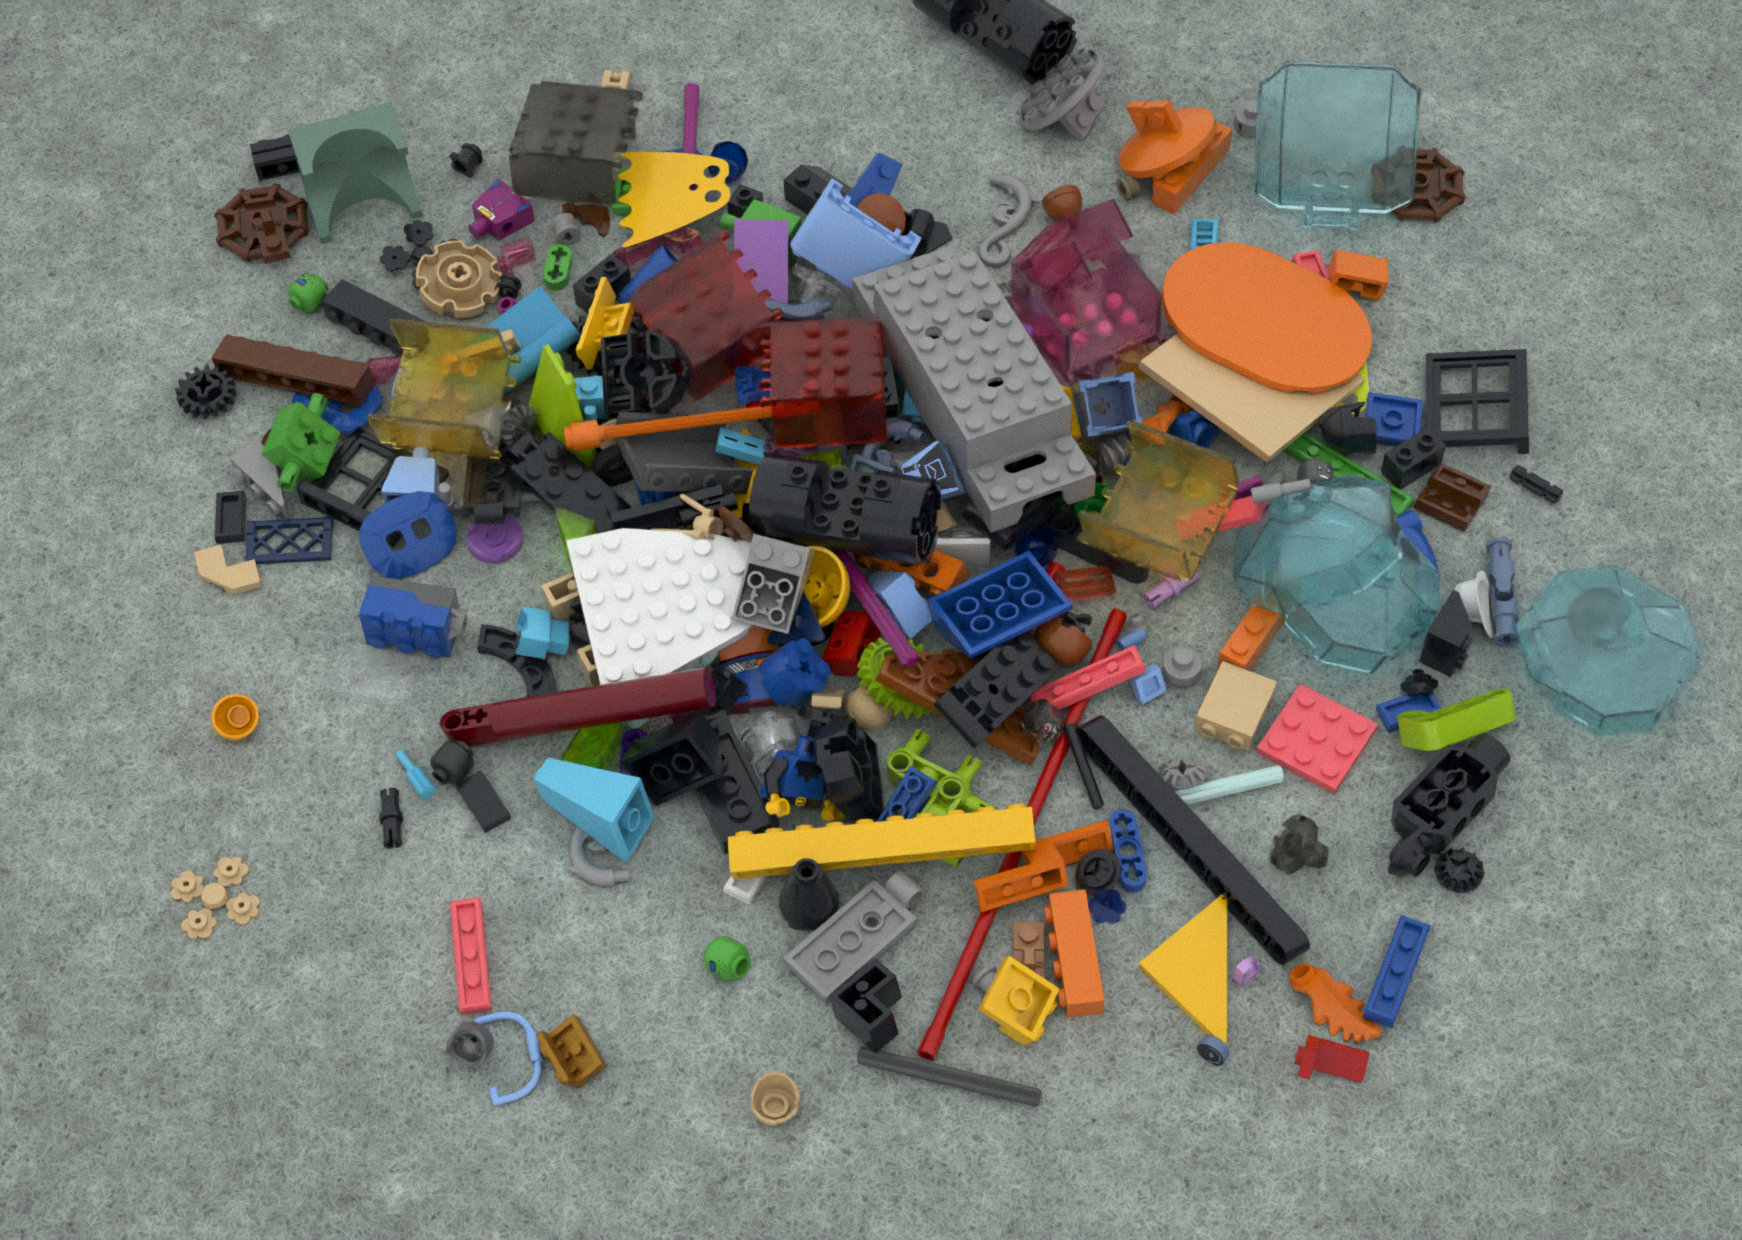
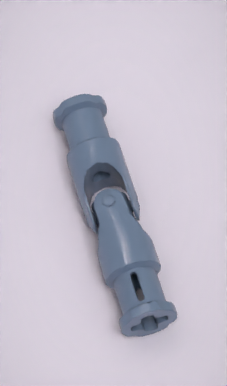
(1501, 575)

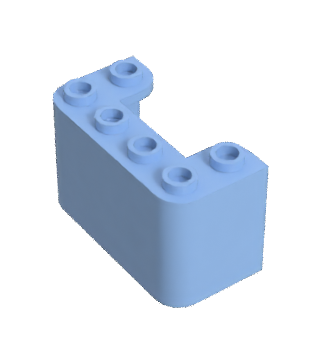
(847, 241)

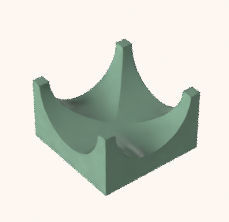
(351, 162)

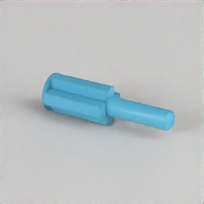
(416, 776)

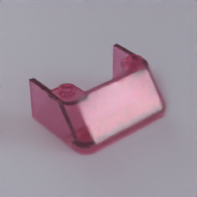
(1059, 251)

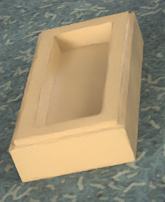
(828, 699)

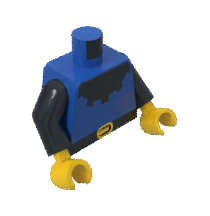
(797, 781)

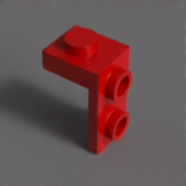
(1331, 1059)

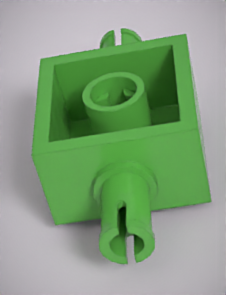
(763, 211)
(301, 442)

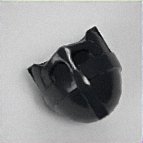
(1349, 433)

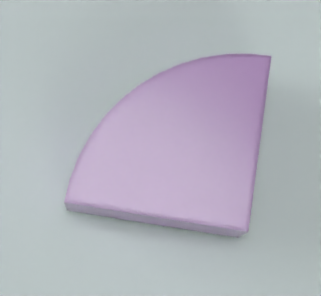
(1246, 970)

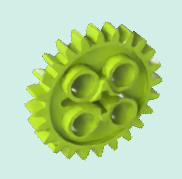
(869, 667)

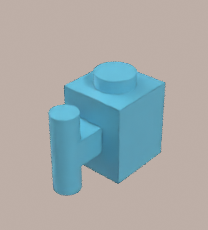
(590, 397)

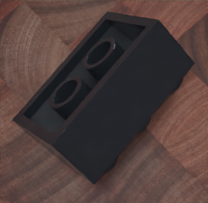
(806, 185)
(676, 758)

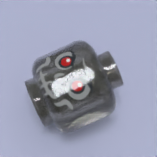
(1042, 720)

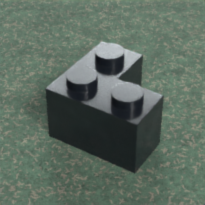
(865, 1003)

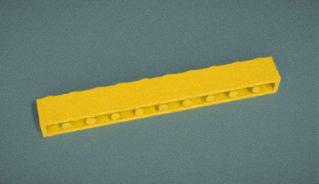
(883, 842)

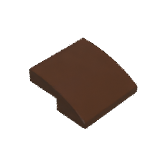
(1452, 496)

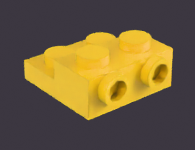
(1019, 1001)

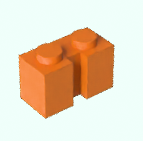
(1359, 273)

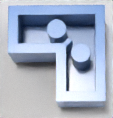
(901, 600)

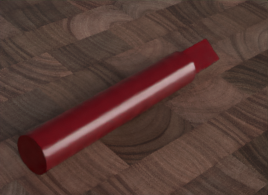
(581, 708)

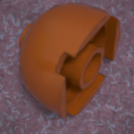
(1064, 643)

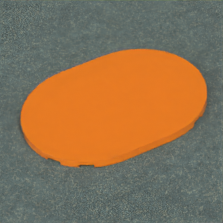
(1266, 317)

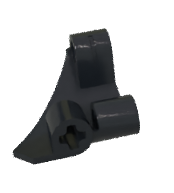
(933, 233)

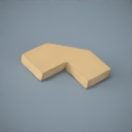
(233, 578)

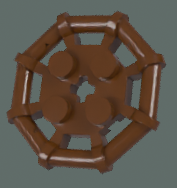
(1434, 187)
(255, 201)

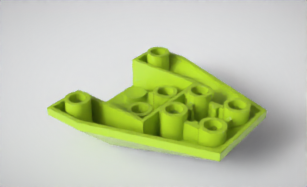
(556, 401)

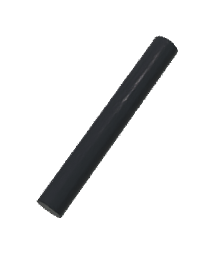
(1083, 766)

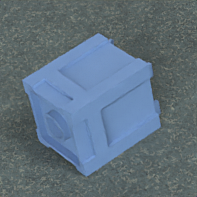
(1120, 399)

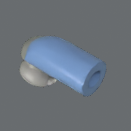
(1136, 634)

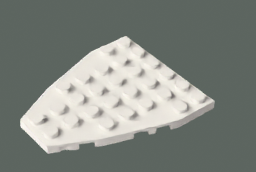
(657, 598)

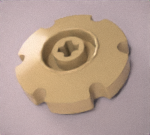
(458, 279)

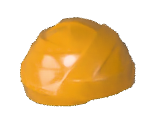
(235, 717)

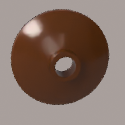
(734, 527)

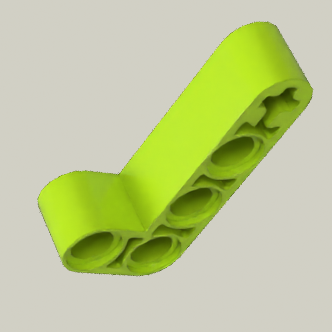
(1456, 722)

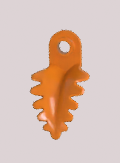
(1333, 1003)

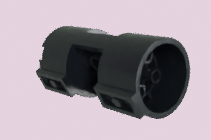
(1016, 33)
(845, 509)

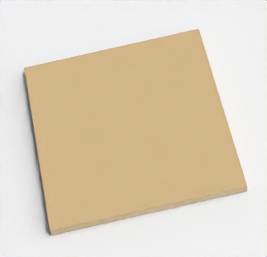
(1244, 409)

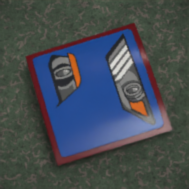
(747, 669)

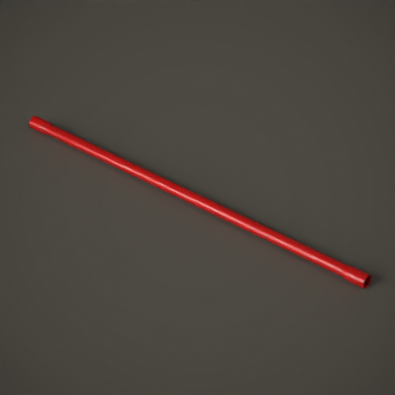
(936, 1032)

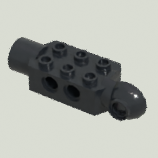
(1444, 801)

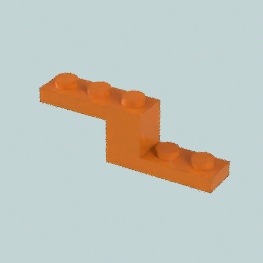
(1043, 867)

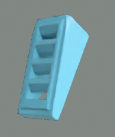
(1203, 238)

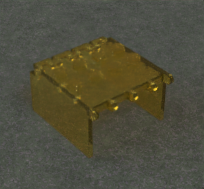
(448, 377)
(1163, 503)

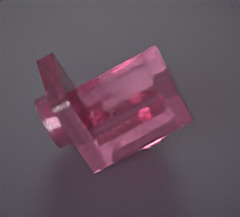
(515, 254)

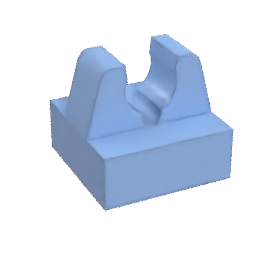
(1148, 684)

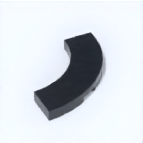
(503, 644)

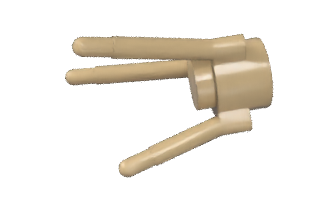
(703, 525)

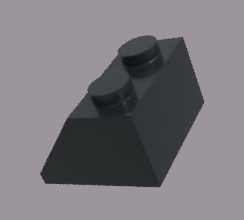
(1448, 638)

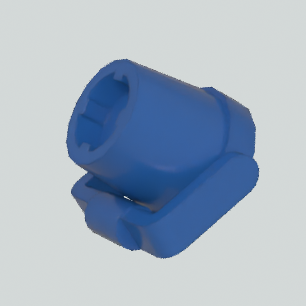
(1193, 429)

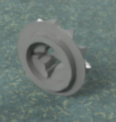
(1193, 774)

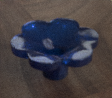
(1107, 911)

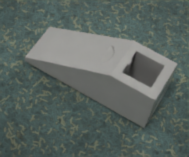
(260, 476)

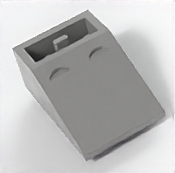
(772, 583)

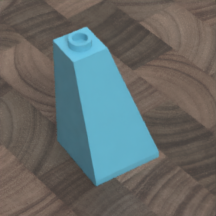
(599, 802)

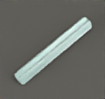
(1231, 784)

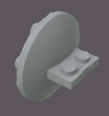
(1066, 95)

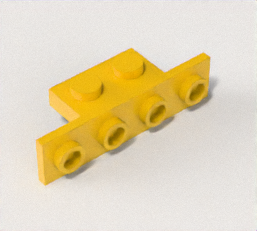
(602, 321)

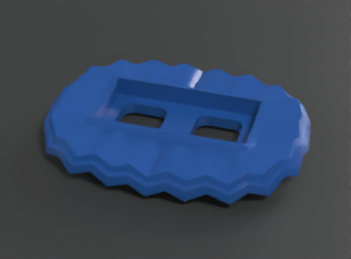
(347, 422)
(399, 515)

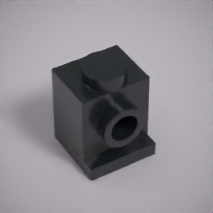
(727, 688)

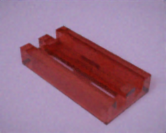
(1110, 589)

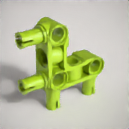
(948, 782)

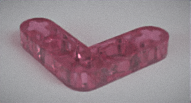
(681, 240)

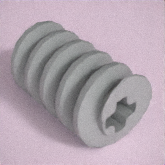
(1112, 452)

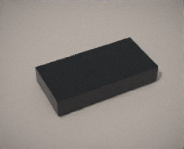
(230, 517)
(483, 801)

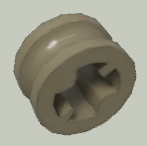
(1128, 187)

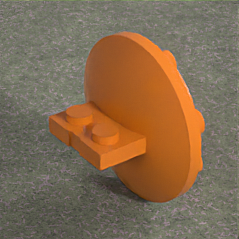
(1165, 138)

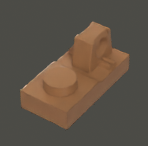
(1029, 945)

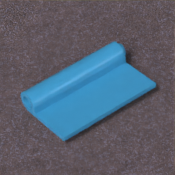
(535, 323)

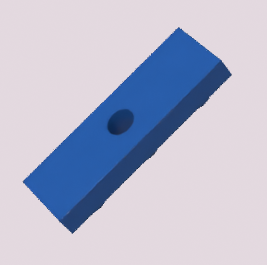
(909, 795)

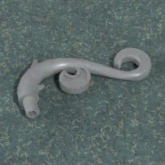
(1008, 222)
(590, 873)

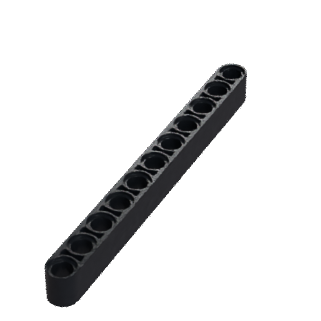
(1193, 841)

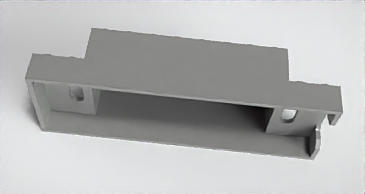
(951, 374)

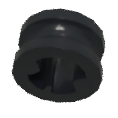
(509, 286)

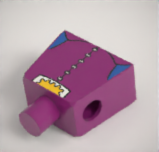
(500, 212)

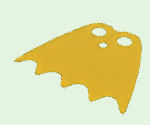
(662, 193)

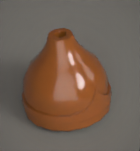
(1062, 202)

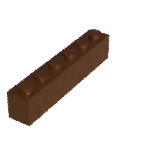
(294, 370)

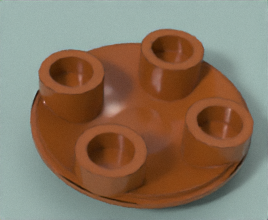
(884, 210)

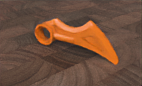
(1167, 414)

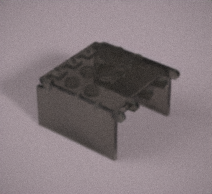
(571, 142)

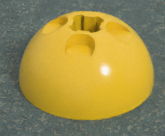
(827, 585)

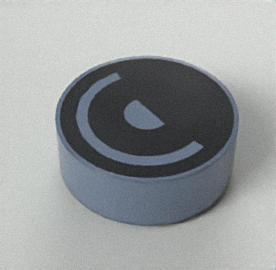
(1213, 1050)

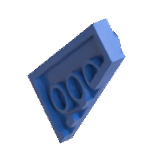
(876, 178)

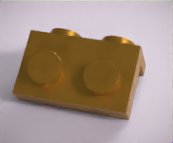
(572, 1052)

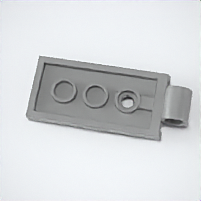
(846, 943)

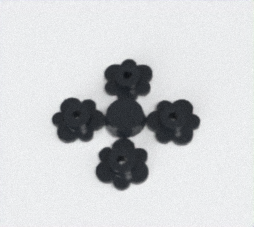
(397, 257)

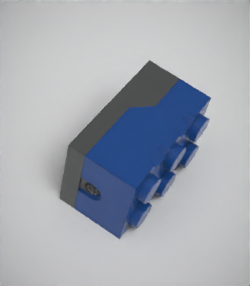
(411, 616)

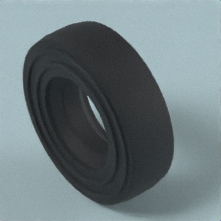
(607, 458)

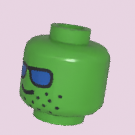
(307, 292)
(727, 958)

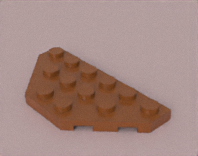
(933, 678)

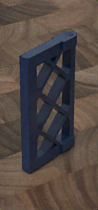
(302, 554)

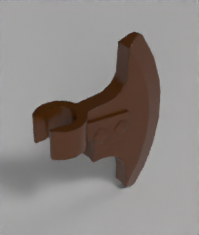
(590, 214)

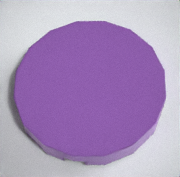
(498, 545)

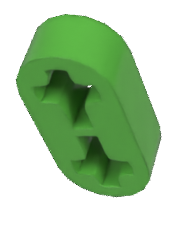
(553, 266)

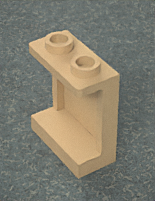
(1235, 706)

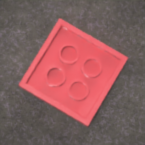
(1317, 738)

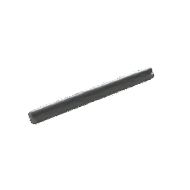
(949, 1076)

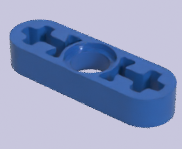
(1132, 839)

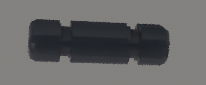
(1536, 484)

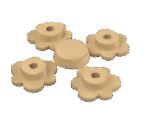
(215, 896)

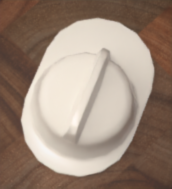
(1476, 599)

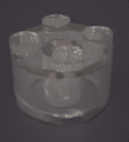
(767, 737)

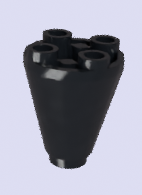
(808, 896)

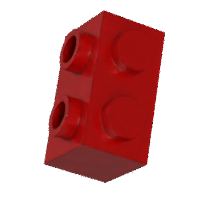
(848, 641)

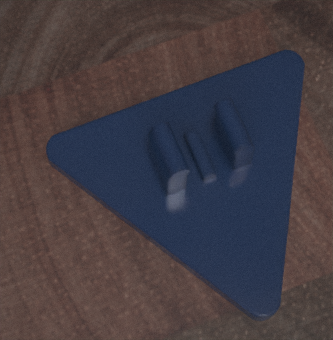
(804, 626)

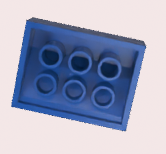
(997, 605)

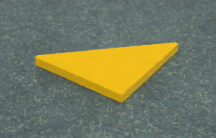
(1194, 968)

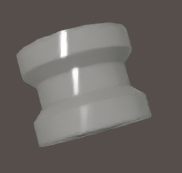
(565, 229)

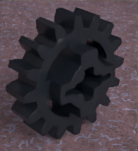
(206, 392)

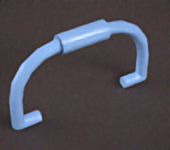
(534, 1051)

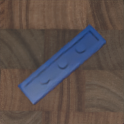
(1396, 971)

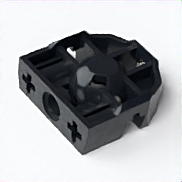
(628, 352)
(850, 769)

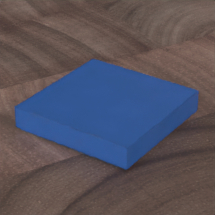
(1395, 417)

